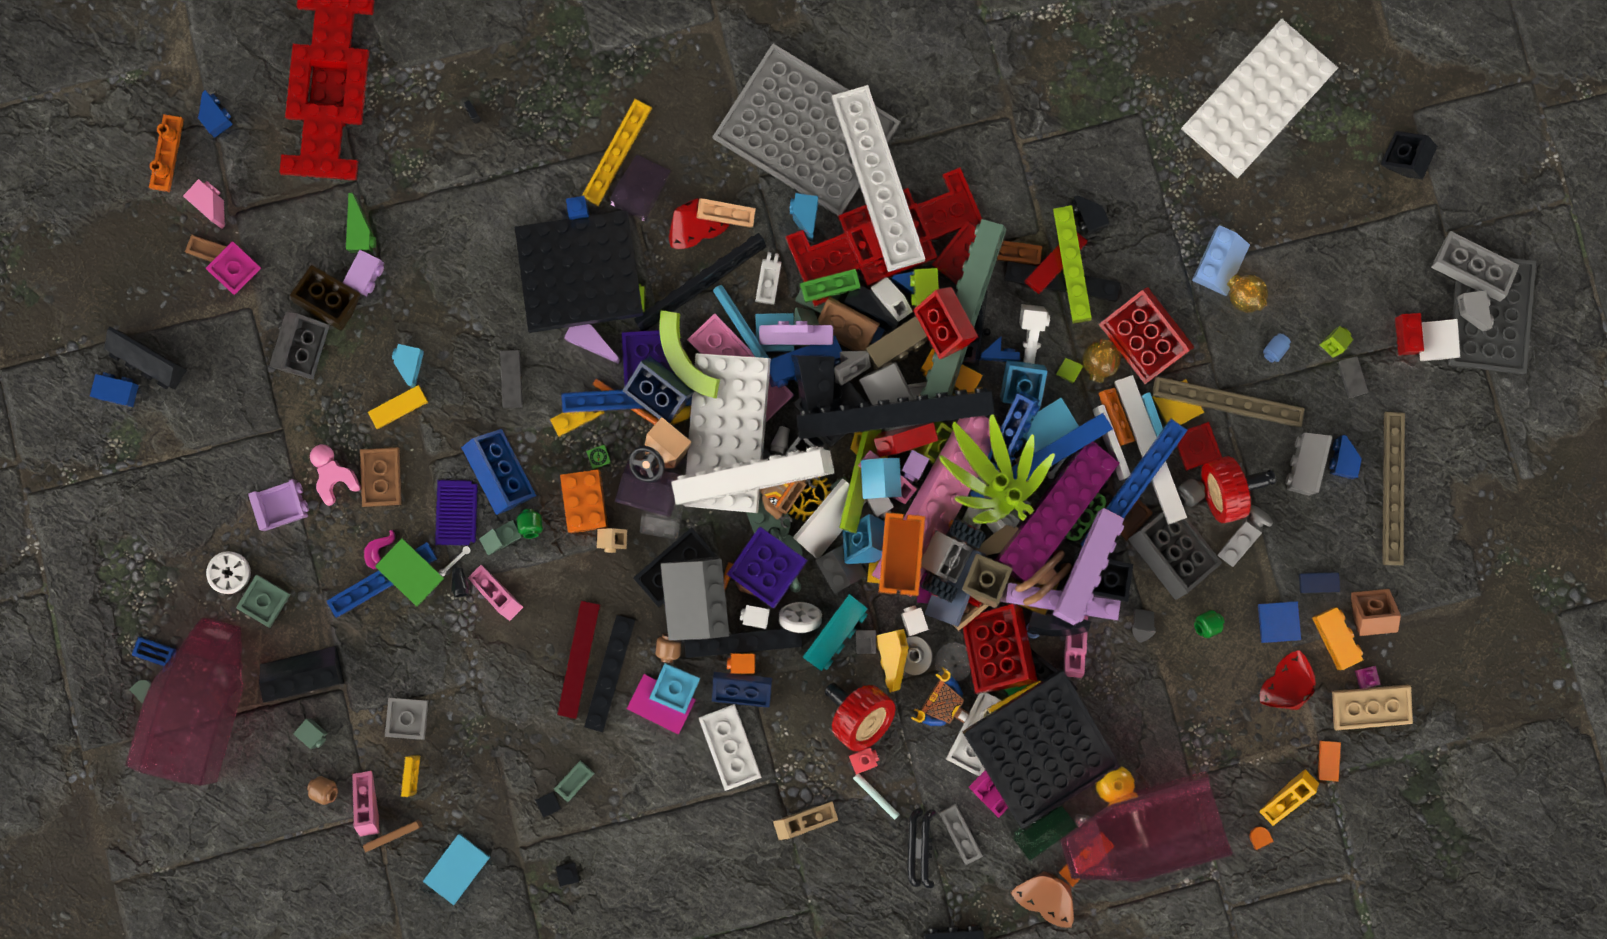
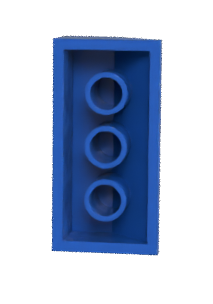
(498, 471)

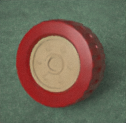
(1229, 488)
(861, 715)

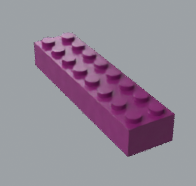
(1057, 511)

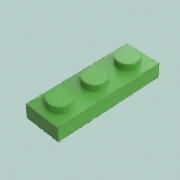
(830, 285)

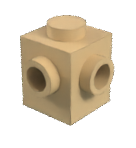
(611, 539)

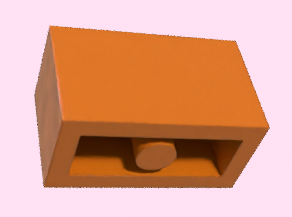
(741, 663)

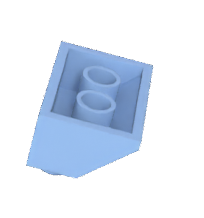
(1221, 260)

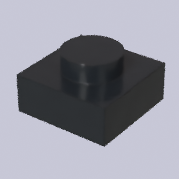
(567, 874)

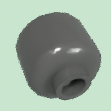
(1191, 492)

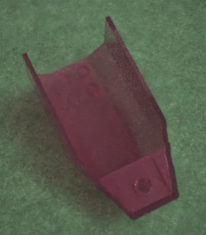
(191, 707)
(1149, 833)

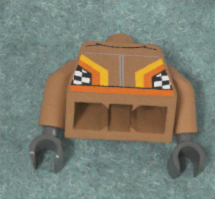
(782, 497)

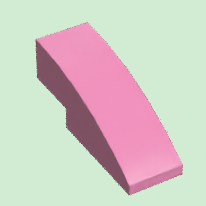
(1075, 654)

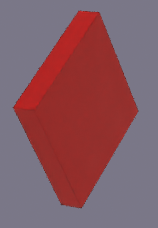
(1198, 446)

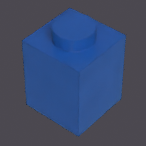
(577, 207)

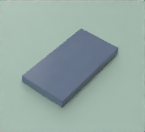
(948, 611)

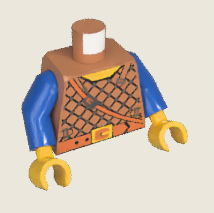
(943, 703)

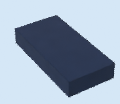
(1319, 582)

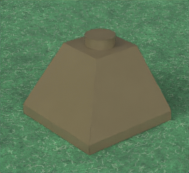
(986, 580)

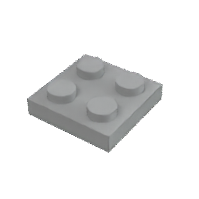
(406, 718)

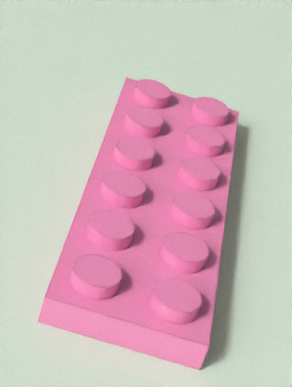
(718, 339)

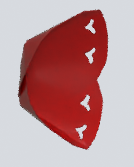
(687, 224)
(1290, 685)

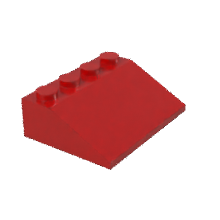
(1146, 335)
(999, 650)

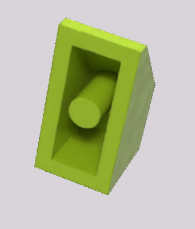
(1337, 341)

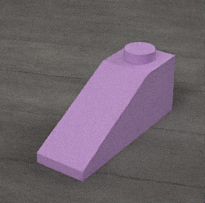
(589, 339)

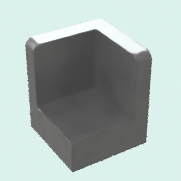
(866, 642)

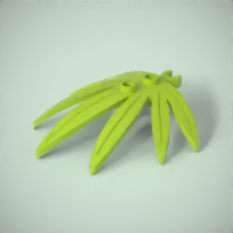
(1002, 488)

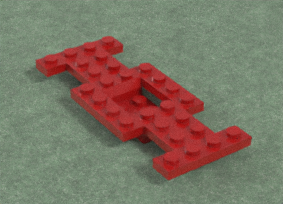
(335, 89)
(859, 244)

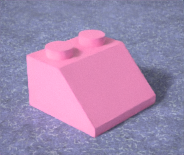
(207, 201)

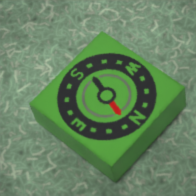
(598, 457)

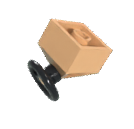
(662, 450)

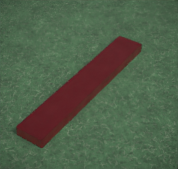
(578, 660)

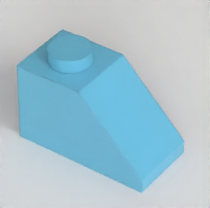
(408, 362)

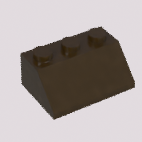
(325, 297)

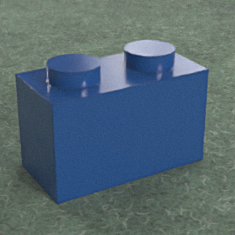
(114, 390)

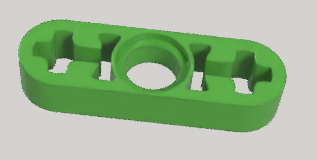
(1080, 531)

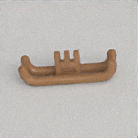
(1045, 576)

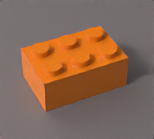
(584, 501)

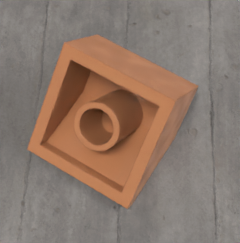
(1375, 612)

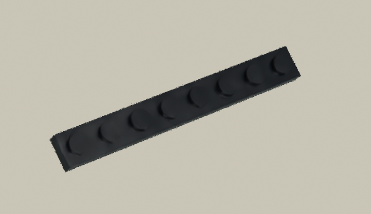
(702, 281)

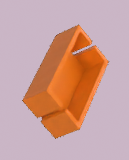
(901, 554)

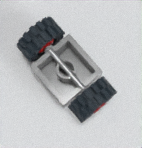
(948, 557)

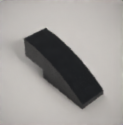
(1054, 626)

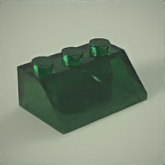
(1044, 832)

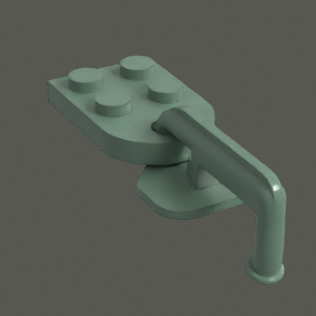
(768, 522)

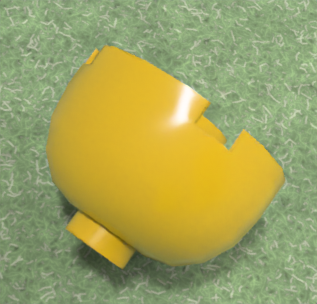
(1115, 785)

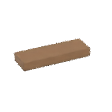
(392, 835)

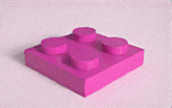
(233, 268)

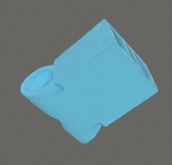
(1050, 425)

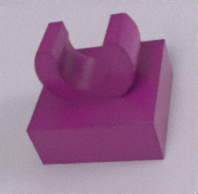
(1367, 677)

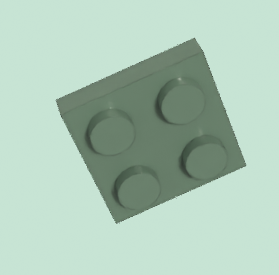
(263, 601)

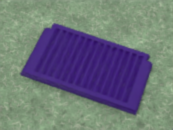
(456, 512)

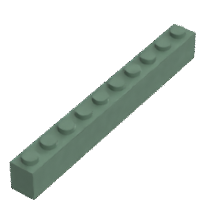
(970, 295)

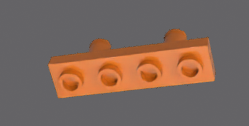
(166, 153)

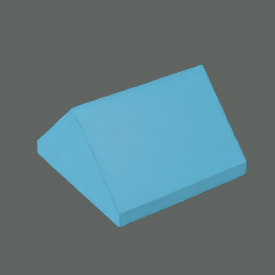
(881, 478)

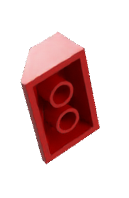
(945, 322)

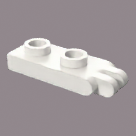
(768, 280)

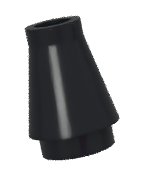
(459, 586)

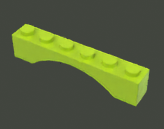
(1072, 264)

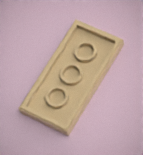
(1372, 707)

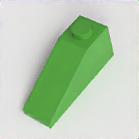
(358, 230)

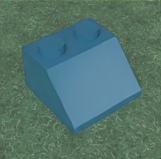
(804, 213)
(865, 544)

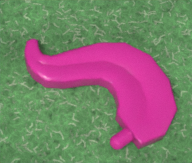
(371, 552)

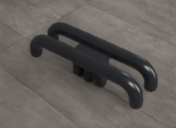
(919, 848)

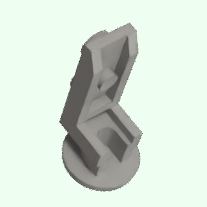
(1245, 535)

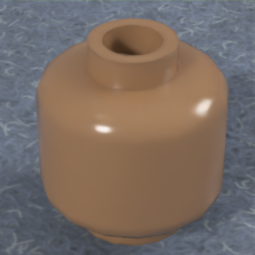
(667, 649)
(322, 790)

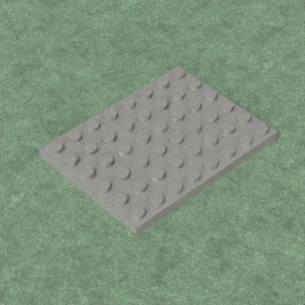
(793, 131)

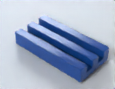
(137, 646)

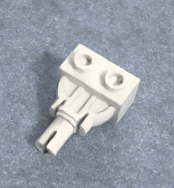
(1033, 319)

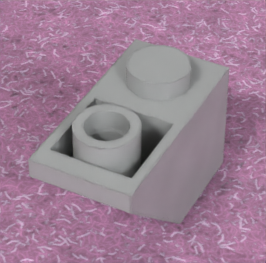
(1475, 309)

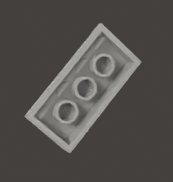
(1475, 266)
(886, 384)

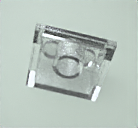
(662, 525)

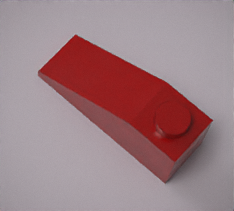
(905, 439)

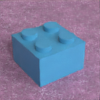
(1023, 378)

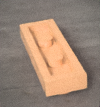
(726, 213)

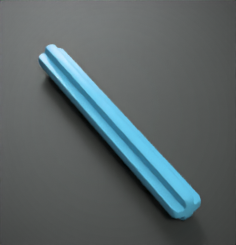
(739, 322)

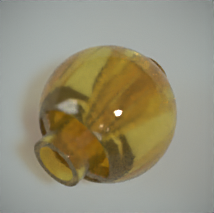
(1248, 293)
(1101, 360)

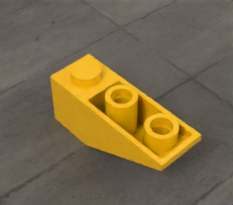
(893, 653)

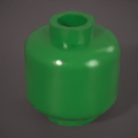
(529, 524)
(1209, 624)

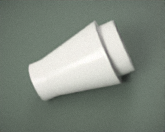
(780, 442)

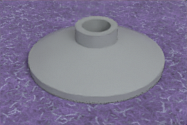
(917, 665)

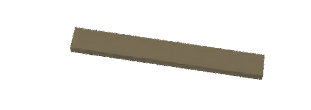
(1228, 402)
(1393, 488)

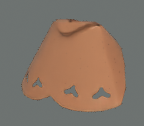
(1048, 895)

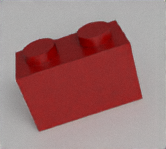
(1409, 334)

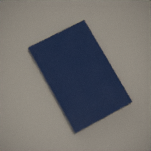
(741, 689)

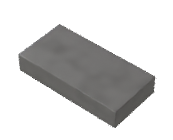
(1352, 377)

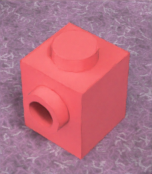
(864, 760)

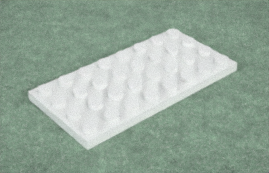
(1259, 98)
(730, 426)

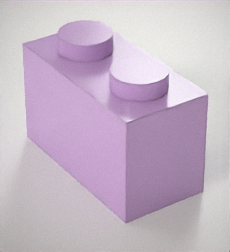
(364, 273)
(914, 466)

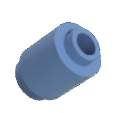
(1277, 348)

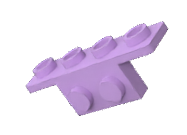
(795, 334)

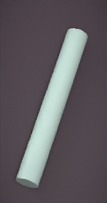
(876, 796)

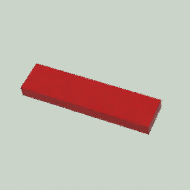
(1049, 268)

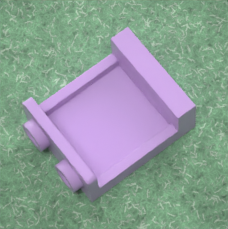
(279, 505)

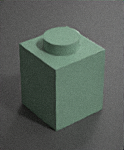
(311, 734)

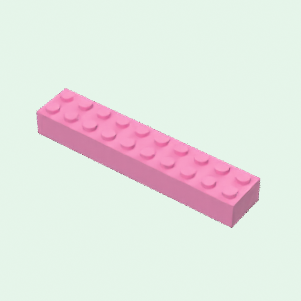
(938, 492)

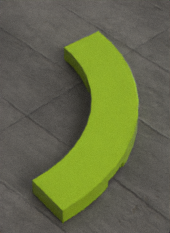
(680, 361)

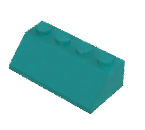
(835, 632)

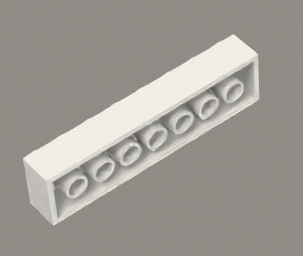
(752, 476)

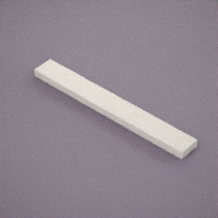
(1145, 436)

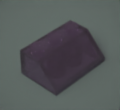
(652, 497)

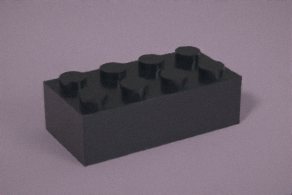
(686, 547)

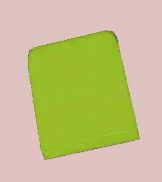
(1069, 370)

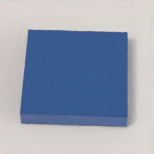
(1279, 622)

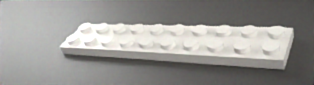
(878, 178)

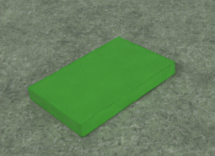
(409, 572)

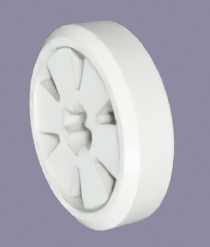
(219, 580)
(800, 617)

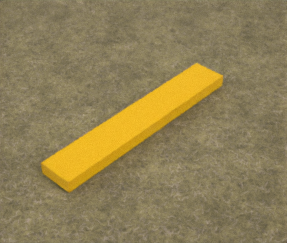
(616, 152)

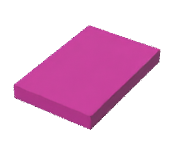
(654, 711)

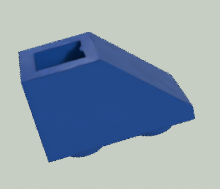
(212, 116)
(1346, 459)

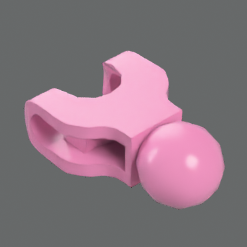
(330, 473)

